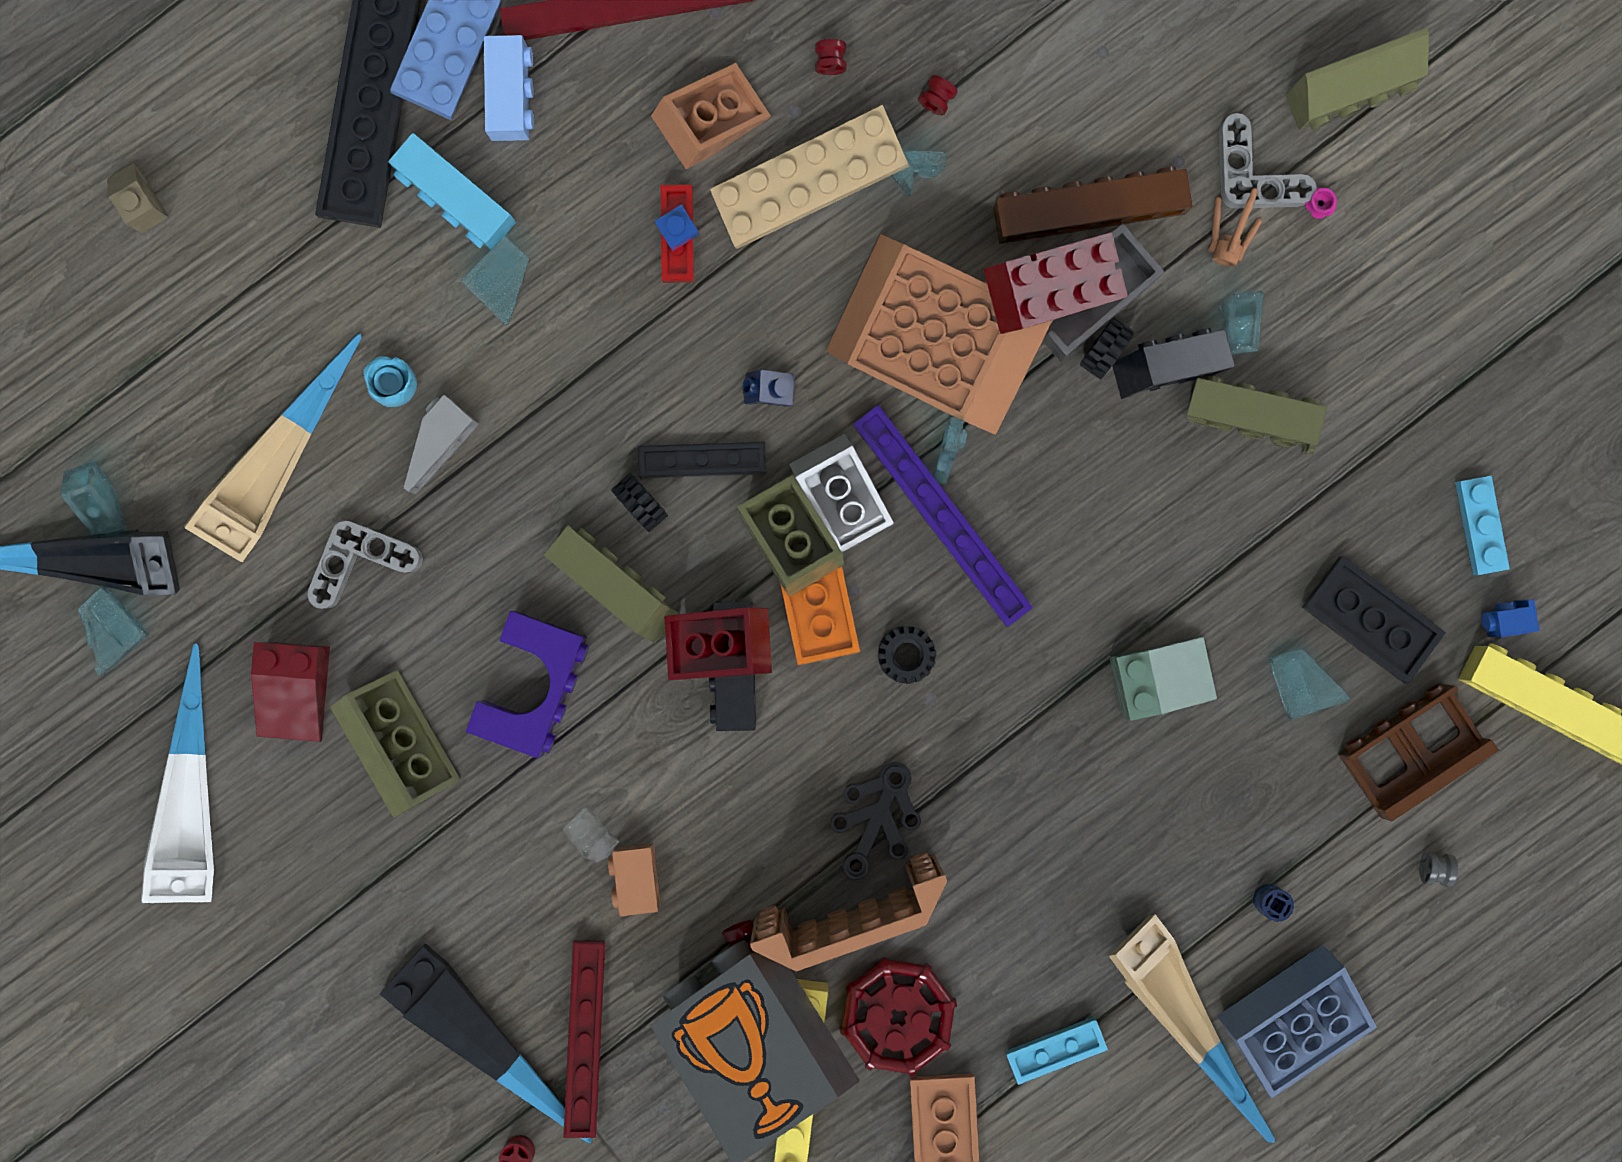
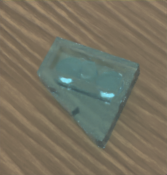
(109, 629)
(1304, 684)

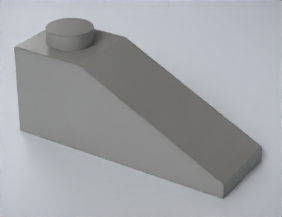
(439, 437)

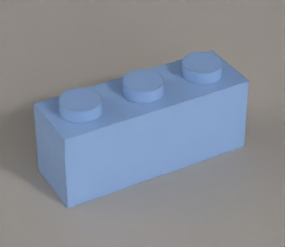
(507, 88)

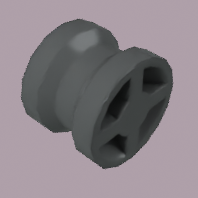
(1438, 869)

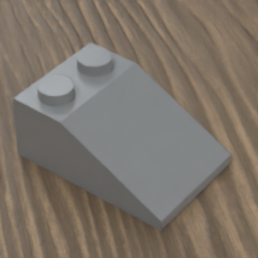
(841, 492)

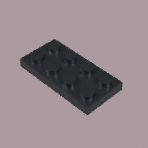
(1373, 619)

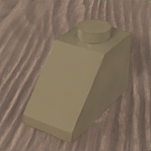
(135, 199)

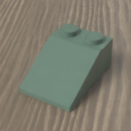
(1163, 678)

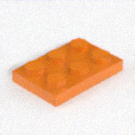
(821, 620)

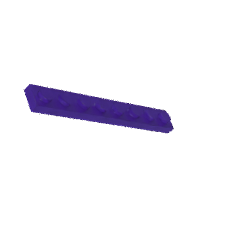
(942, 516)

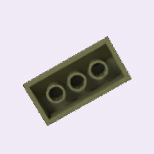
(1360, 81)
(395, 743)

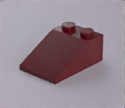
(718, 644)
(289, 690)

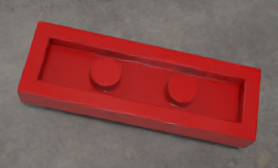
(677, 264)

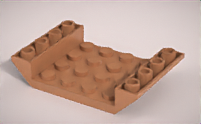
(934, 336)
(853, 929)

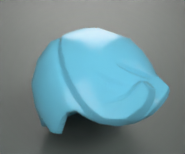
(390, 381)

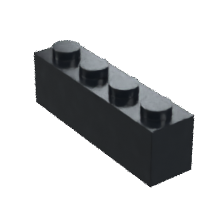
(734, 694)

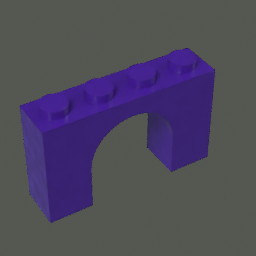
(560, 653)

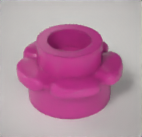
(1329, 203)

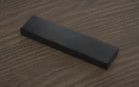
(701, 460)

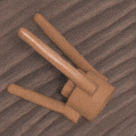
(1229, 249)

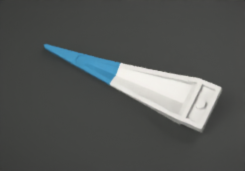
(180, 842)

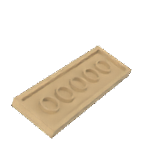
(809, 177)

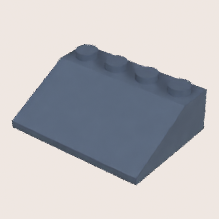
(1297, 1020)

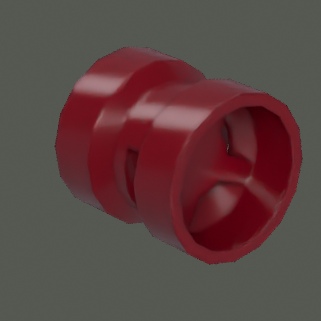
(738, 933)

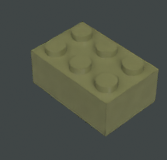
(791, 535)

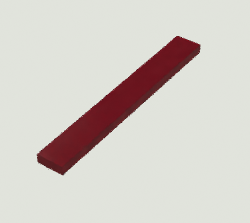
(569, 16)

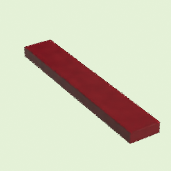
(584, 1039)

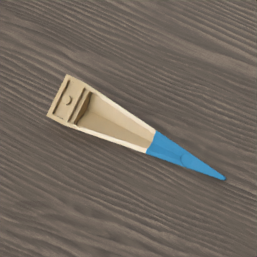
(245, 497)
(1162, 982)

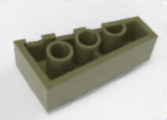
(1257, 413)
(610, 584)

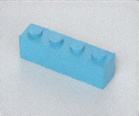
(452, 192)

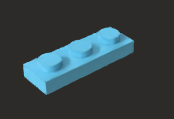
(1482, 525)
(1056, 1050)

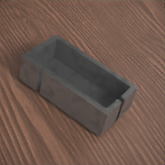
(1138, 272)

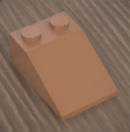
(709, 115)

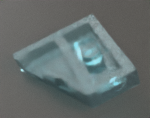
(499, 278)
(953, 440)

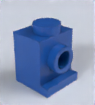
(1511, 619)

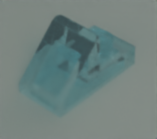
(925, 163)
(1243, 320)

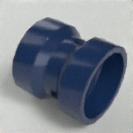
(1267, 899)

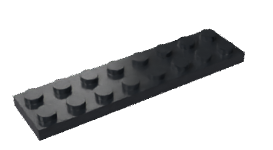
(366, 112)

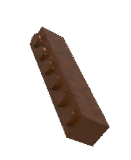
(1092, 205)

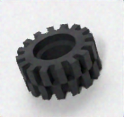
(1107, 348)
(639, 502)
(926, 654)

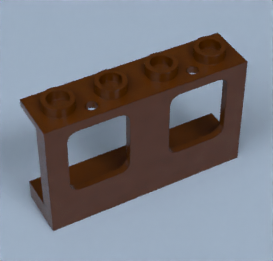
(1424, 770)

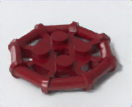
(898, 1035)

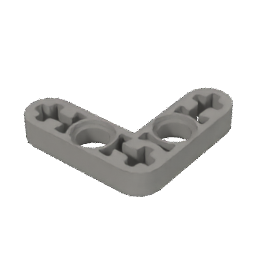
(1244, 176)
(349, 553)

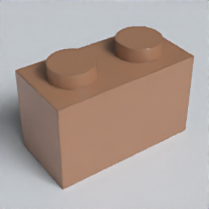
(635, 879)

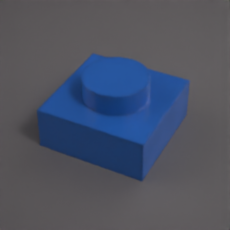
(676, 227)

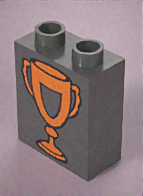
(751, 1050)

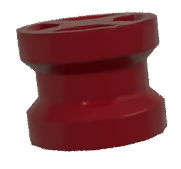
(830, 57)
(937, 95)
(514, 1144)

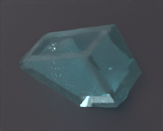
(92, 499)

